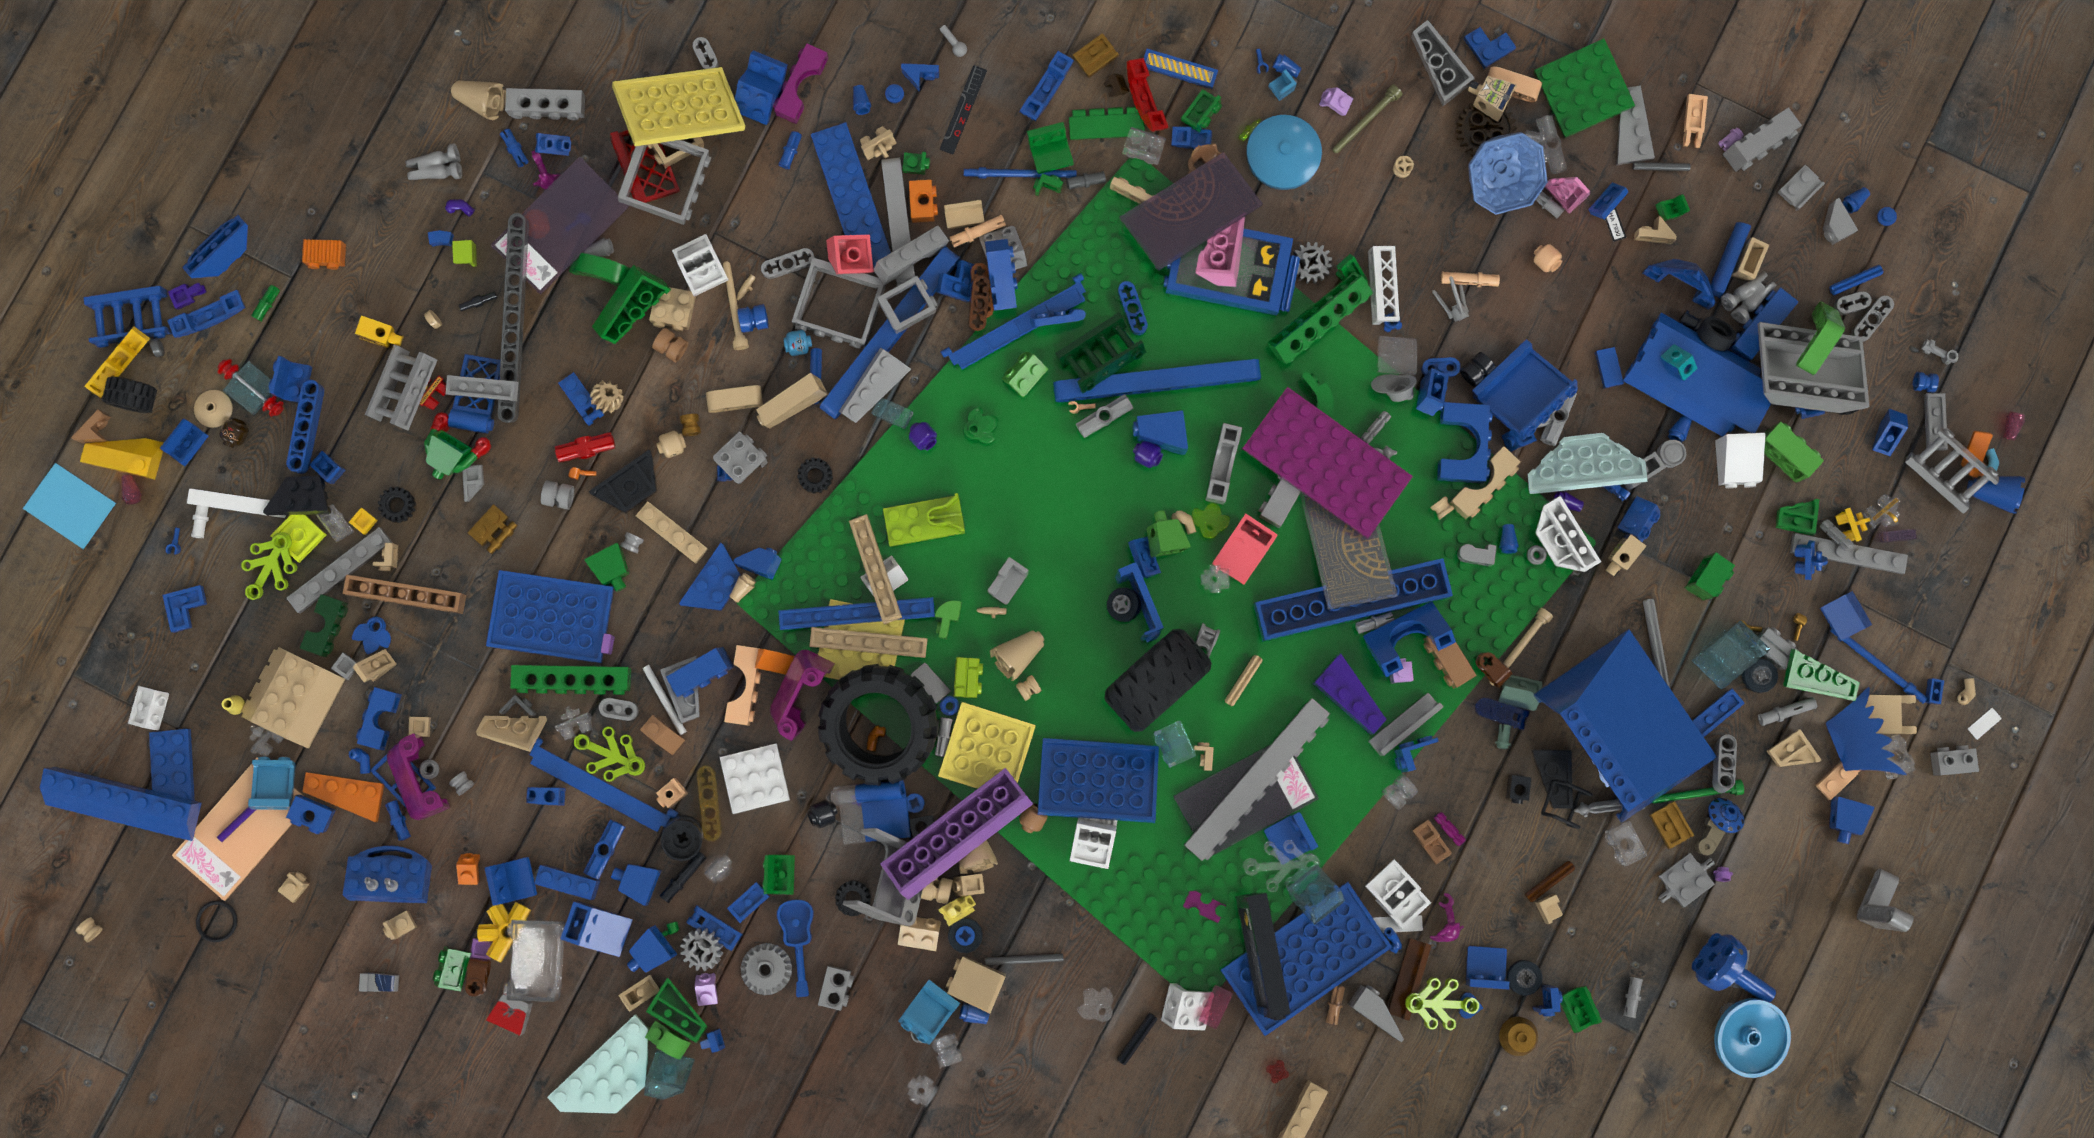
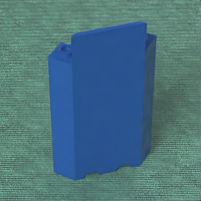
(1716, 395)

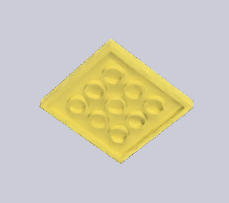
(852, 660)
(984, 746)

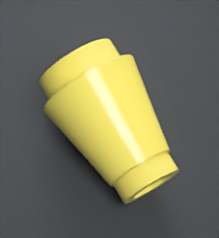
(233, 704)

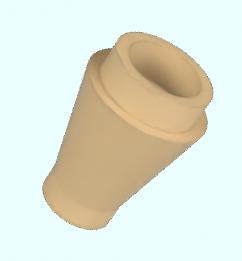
(743, 586)

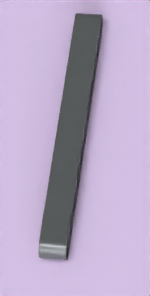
(509, 309)

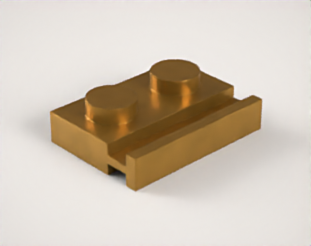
(1095, 55)
(1671, 825)

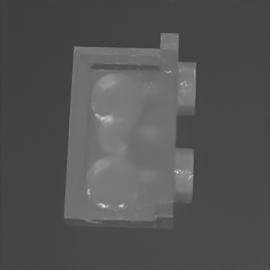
(1144, 146)

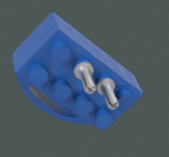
(387, 877)

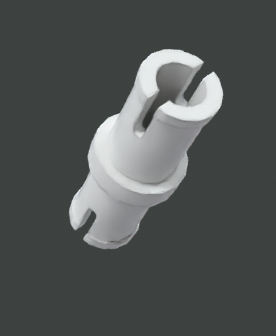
(200, 519)

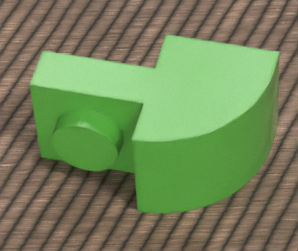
(947, 612)
(667, 1040)

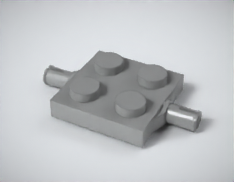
(1686, 880)

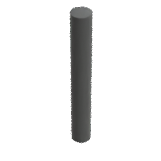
(1661, 166)

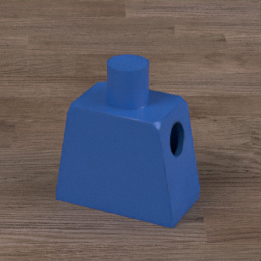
(1849, 818)
(637, 882)
(650, 951)

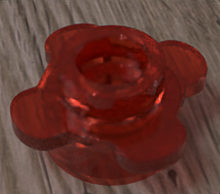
(1271, 1069)

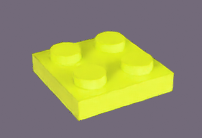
(304, 535)

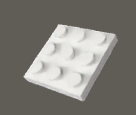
(754, 778)

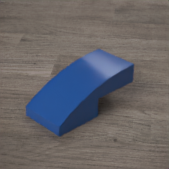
(1189, 138)

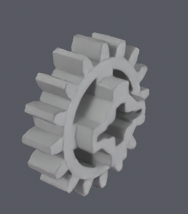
(1317, 267)
(702, 948)

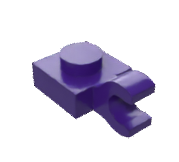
(184, 295)

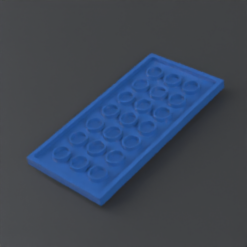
(1314, 957)

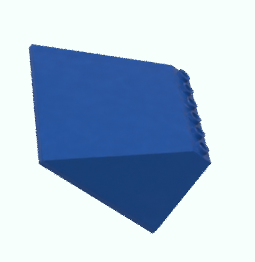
(1628, 723)

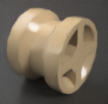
(1403, 162)
(1442, 507)
(89, 929)

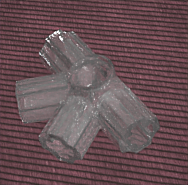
(1548, 133)

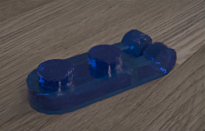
(1501, 712)

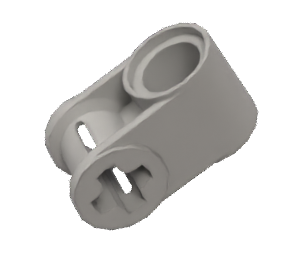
(1207, 638)

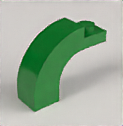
(599, 268)
(1321, 394)

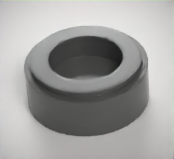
(157, 347)

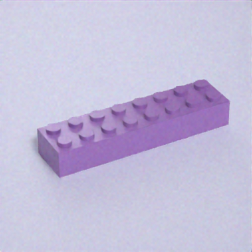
(956, 834)

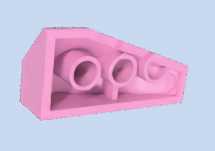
(1568, 192)
(1221, 256)

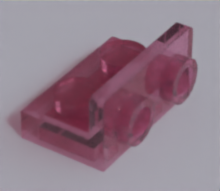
(1215, 1007)

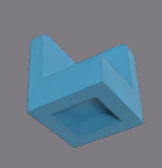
(1283, 85)

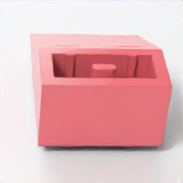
(1245, 548)

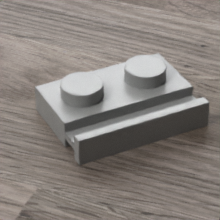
(1801, 187)

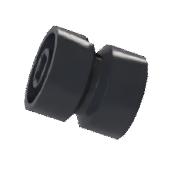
(1475, 371)

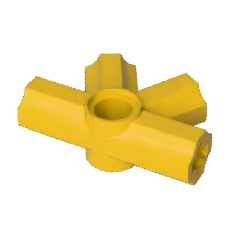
(496, 931)

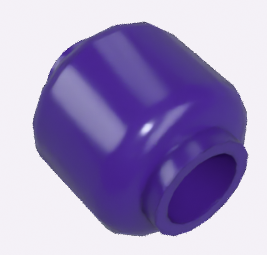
(922, 436)
(1148, 454)

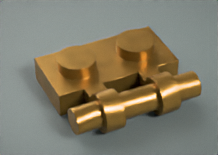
(489, 525)

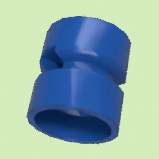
(753, 318)

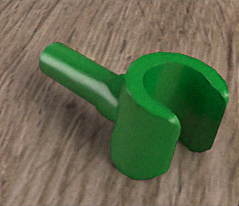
(671, 928)

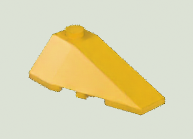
(129, 456)

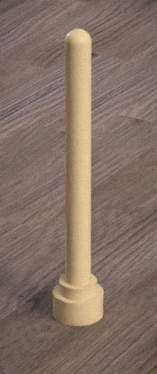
(740, 341)
(1542, 617)

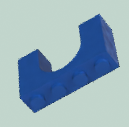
(1477, 420)
(1422, 620)

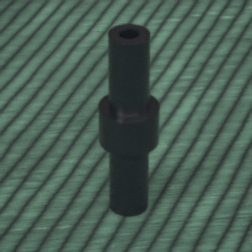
(477, 301)

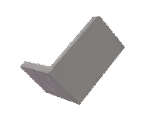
(1008, 581)

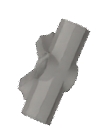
(1553, 426)

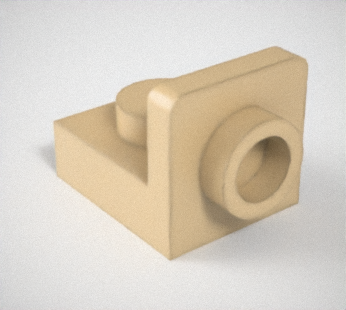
(390, 557)
(1207, 759)
(968, 885)
(294, 886)
(399, 925)

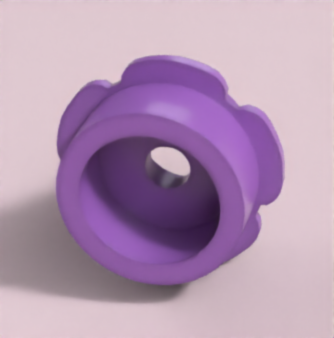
(1722, 874)

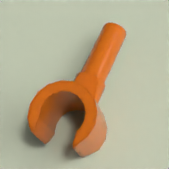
(575, 472)

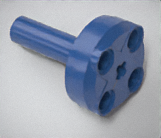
(1724, 962)

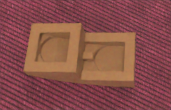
(1431, 842)

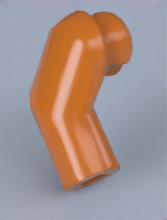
(873, 737)

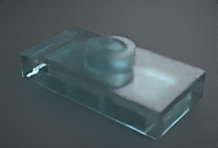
(892, 413)

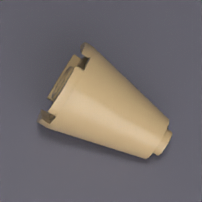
(481, 97)
(1017, 653)
(978, 859)

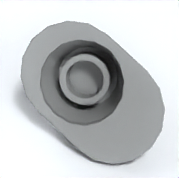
(1395, 386)

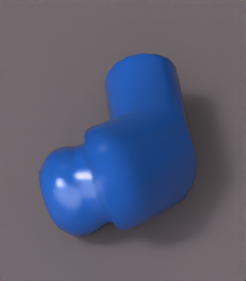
(362, 758)
(1394, 939)

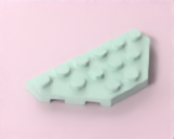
(1586, 463)
(609, 1075)

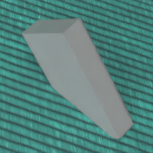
(472, 481)

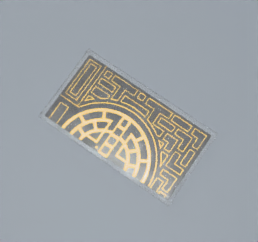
(1349, 564)

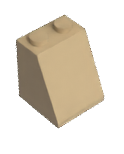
(975, 983)

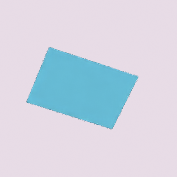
(69, 505)

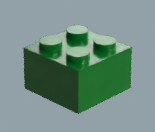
(1710, 576)

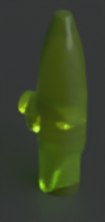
(1249, 129)

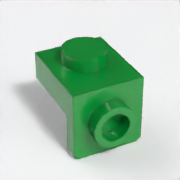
(1050, 182)
(1672, 208)

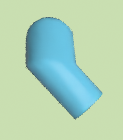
(1992, 459)

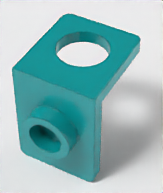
(1680, 359)

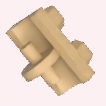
(878, 145)

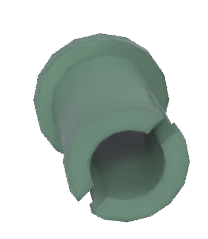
(1503, 737)

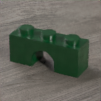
(333, 612)

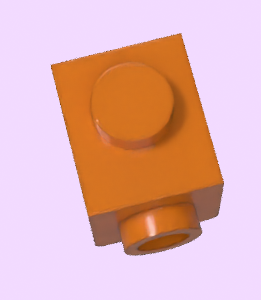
(468, 869)

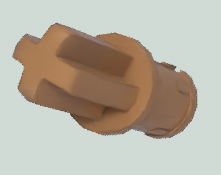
(1335, 1005)

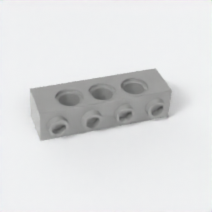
(517, 97)

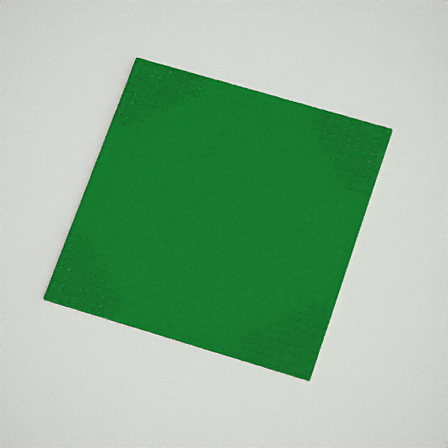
(1067, 517)

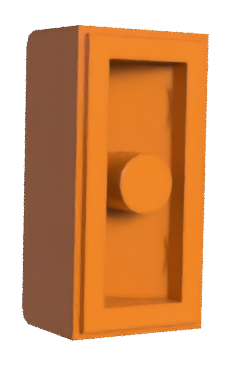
(773, 661)

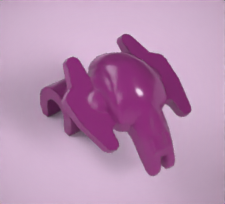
(545, 178)
(1451, 930)

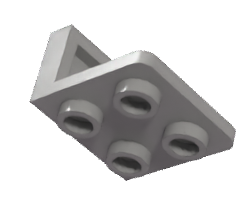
(1013, 240)
(740, 457)

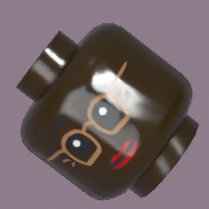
(234, 432)

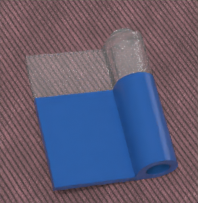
(877, 807)

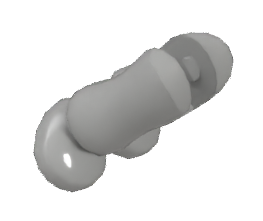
(433, 165)
(1751, 294)

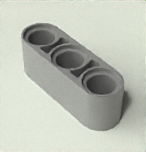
(1721, 772)

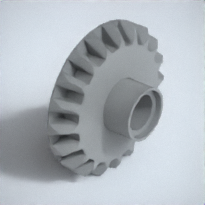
(778, 962)

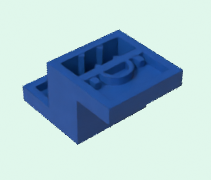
(760, 87)

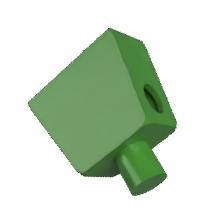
(1166, 536)

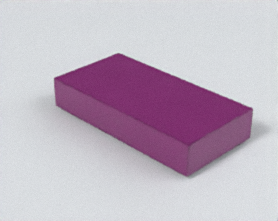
(1206, 910)

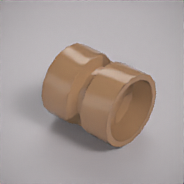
(669, 344)

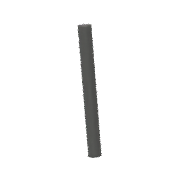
(1024, 959)

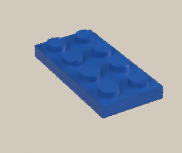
(172, 763)

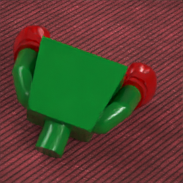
(448, 453)

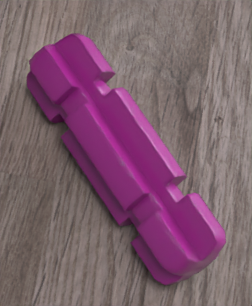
(1450, 829)

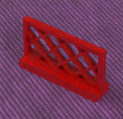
(624, 159)

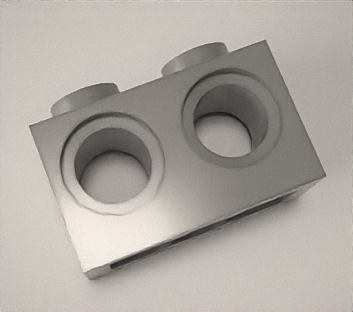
(830, 986)

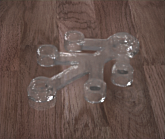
(1284, 864)

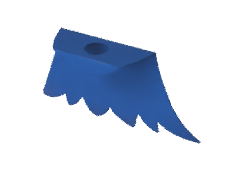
(1857, 739)

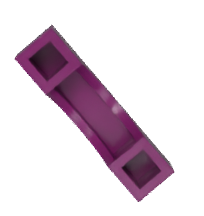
(810, 63)

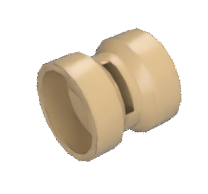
(1028, 688)

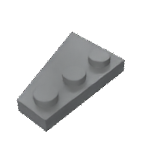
(688, 707)

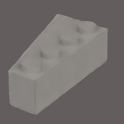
(1441, 63)

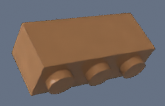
(1452, 662)

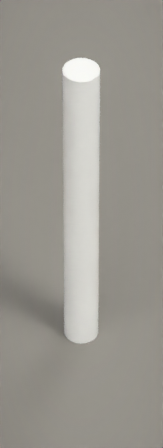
(664, 699)

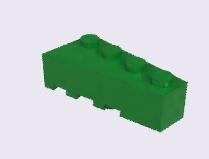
(629, 303)

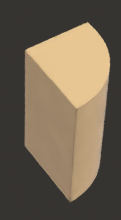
(1750, 259)

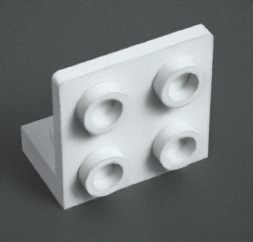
(1184, 1008)

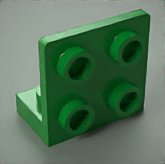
(1050, 148)

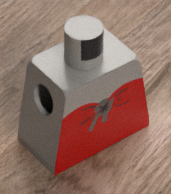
(511, 1015)

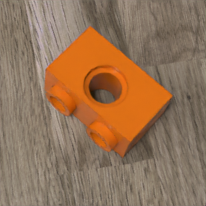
(918, 190)

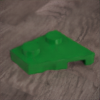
(1799, 518)

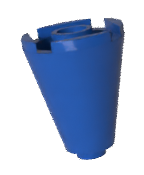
(2005, 494)

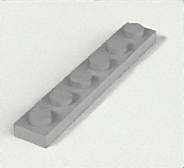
(1857, 555)
(337, 571)

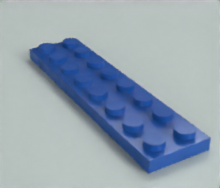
(849, 187)

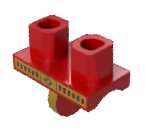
(437, 385)

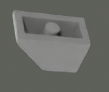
(1838, 223)

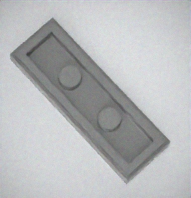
(1934, 417)

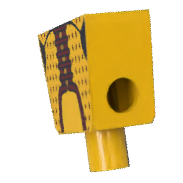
(370, 330)

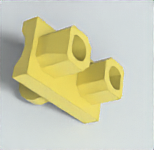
(958, 909)

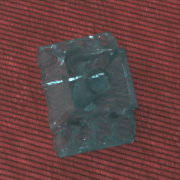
(1730, 654)

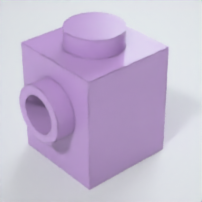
(1403, 675)

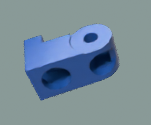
(546, 796)

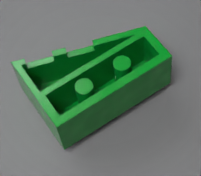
(676, 1012)

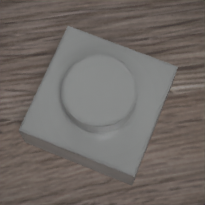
(344, 666)

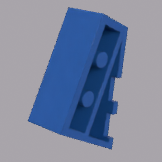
(1001, 274)
(700, 672)

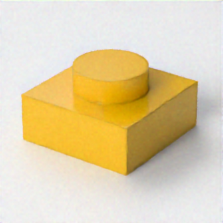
(363, 521)

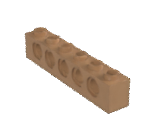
(404, 594)

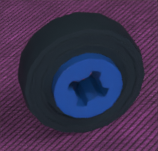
(972, 935)

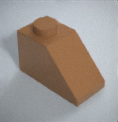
(662, 734)

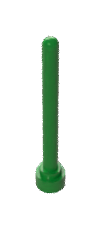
(1737, 789)

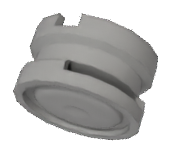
(1671, 453)

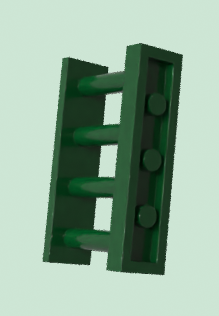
(1092, 339)

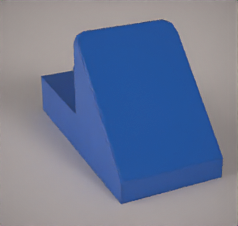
(914, 72)
(327, 468)

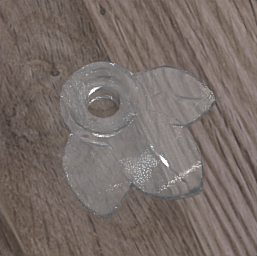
(1094, 1002)

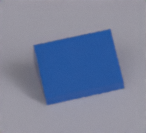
(1846, 616)

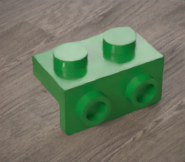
(1201, 110)
(778, 874)
(1580, 1009)

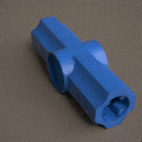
(599, 861)

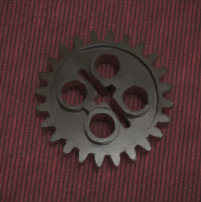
(1466, 123)

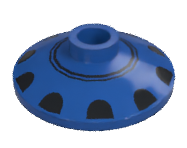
(1726, 815)

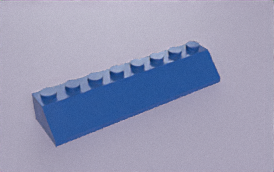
(120, 802)

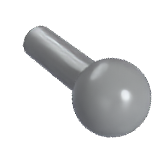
(959, 48)

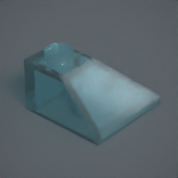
(667, 1076)

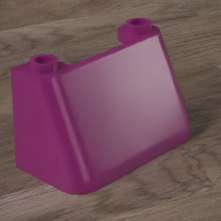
(805, 669)
(399, 758)

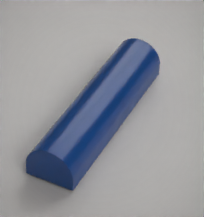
(1729, 258)

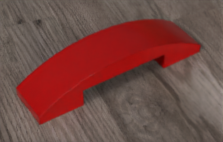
(1142, 96)

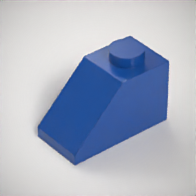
(1890, 432)
(760, 562)

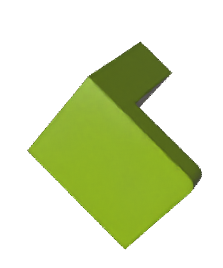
(464, 252)

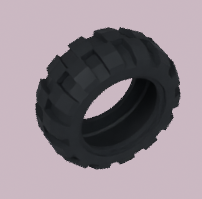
(849, 756)

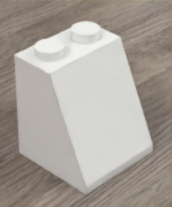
(1740, 459)

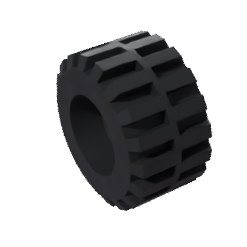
(129, 394)

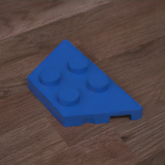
(713, 583)

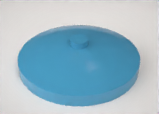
(1284, 152)
(1752, 1038)

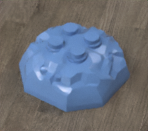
(1507, 172)

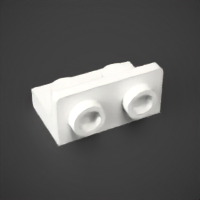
(148, 708)

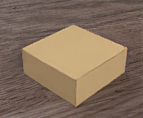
(420, 726)

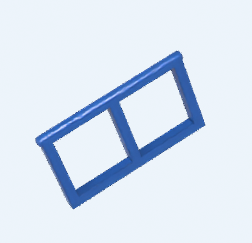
(392, 788)

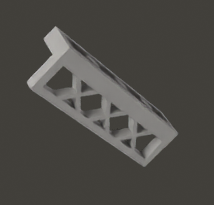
(1405, 724)

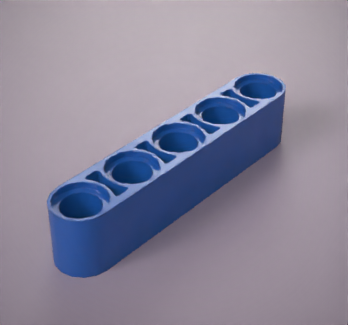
(309, 435)

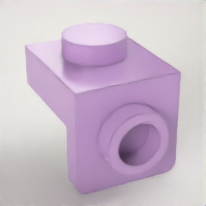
(1336, 100)
(706, 989)

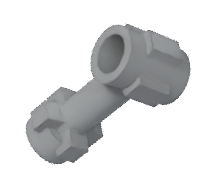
(1946, 357)

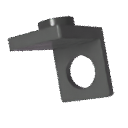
(524, 703)

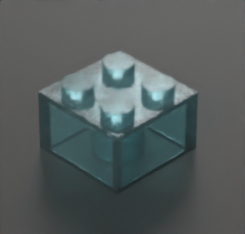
(1315, 894)

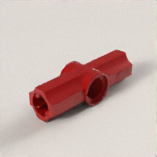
(585, 447)

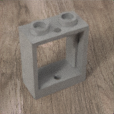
(889, 313)

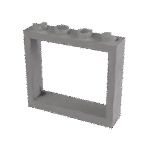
(635, 162)
(861, 278)

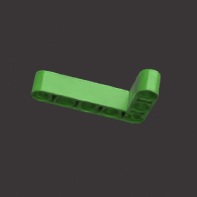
(1829, 330)

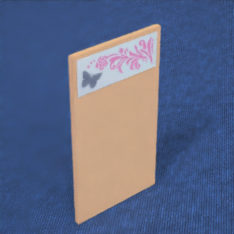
(227, 863)

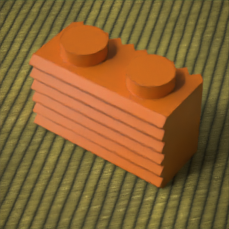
(324, 253)

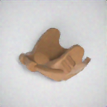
(1204, 153)

